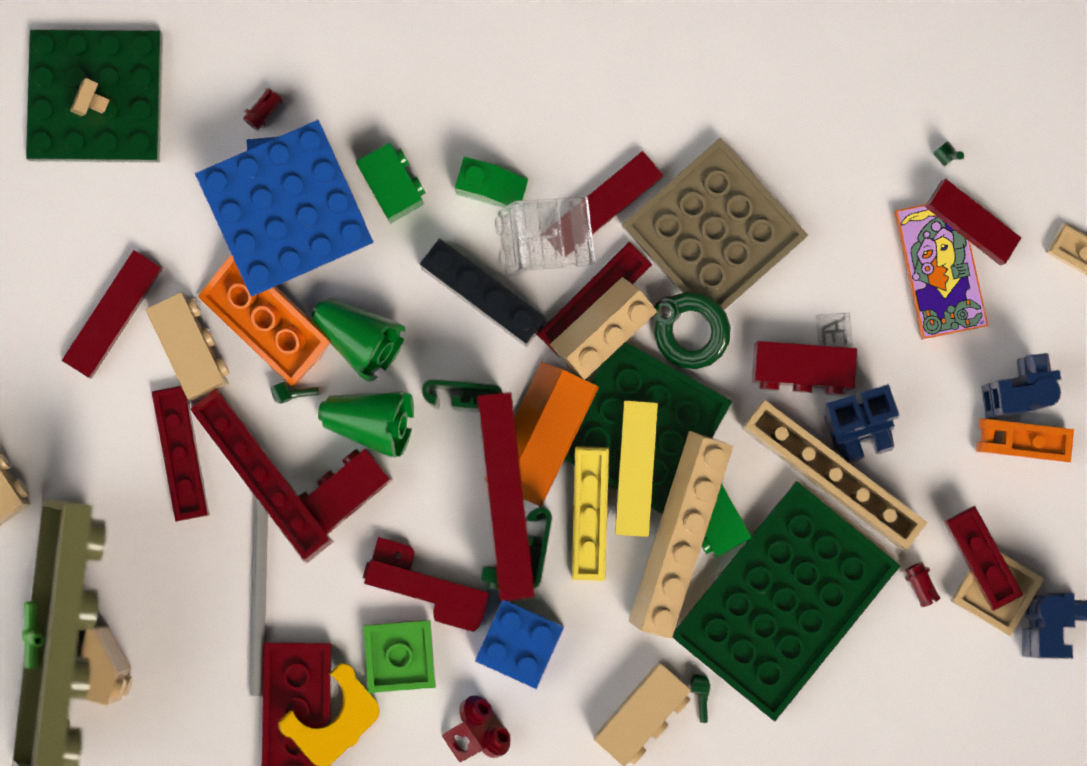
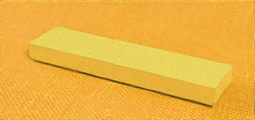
(636, 468)
(590, 513)

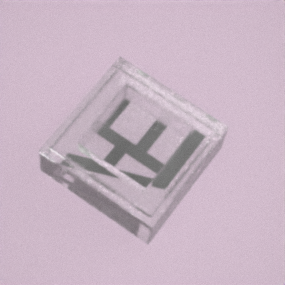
(834, 329)

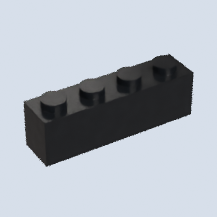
(482, 292)

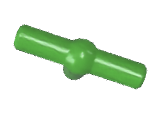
(31, 634)

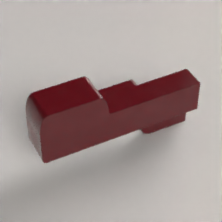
(453, 602)

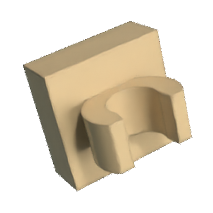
(87, 99)

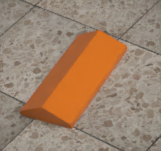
(266, 323)
(548, 426)

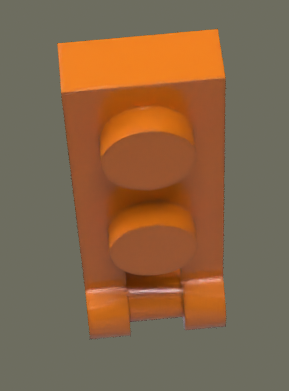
(1026, 440)

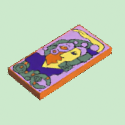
(939, 274)

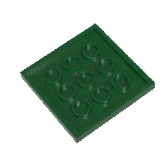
(127, 74)
(681, 408)

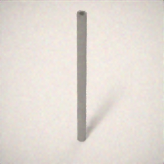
(259, 599)

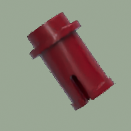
(262, 109)
(922, 584)

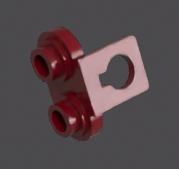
(480, 728)

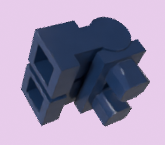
(1031, 390)
(855, 423)
(1047, 621)

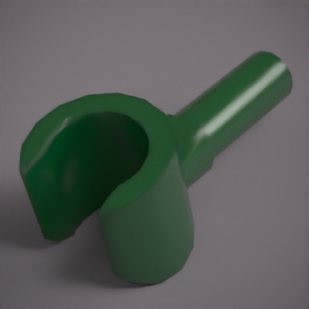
(947, 153)
(282, 394)
(701, 685)

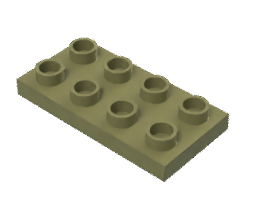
(64, 606)

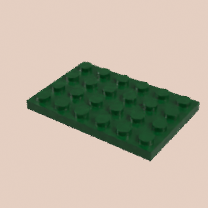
(785, 601)

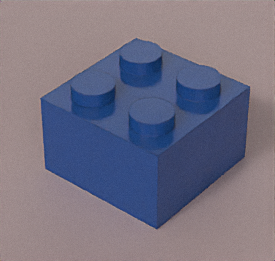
(519, 643)

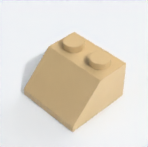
(107, 666)

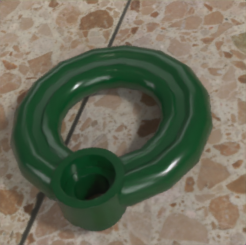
(710, 310)

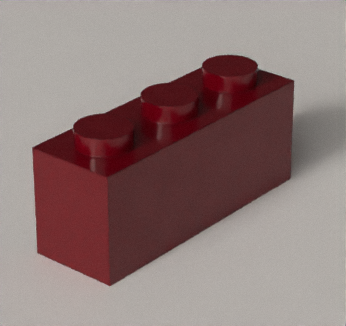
(804, 367)
(346, 490)

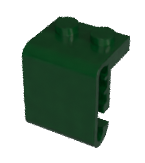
(469, 393)
(537, 554)

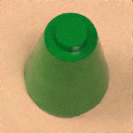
(359, 336)
(371, 419)

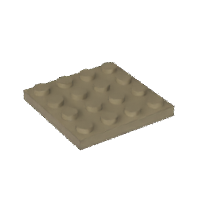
(715, 227)

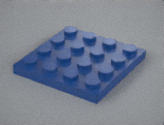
(284, 208)

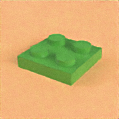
(399, 656)

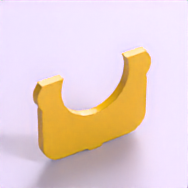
(328, 743)

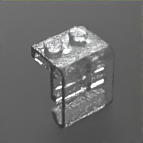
(545, 234)

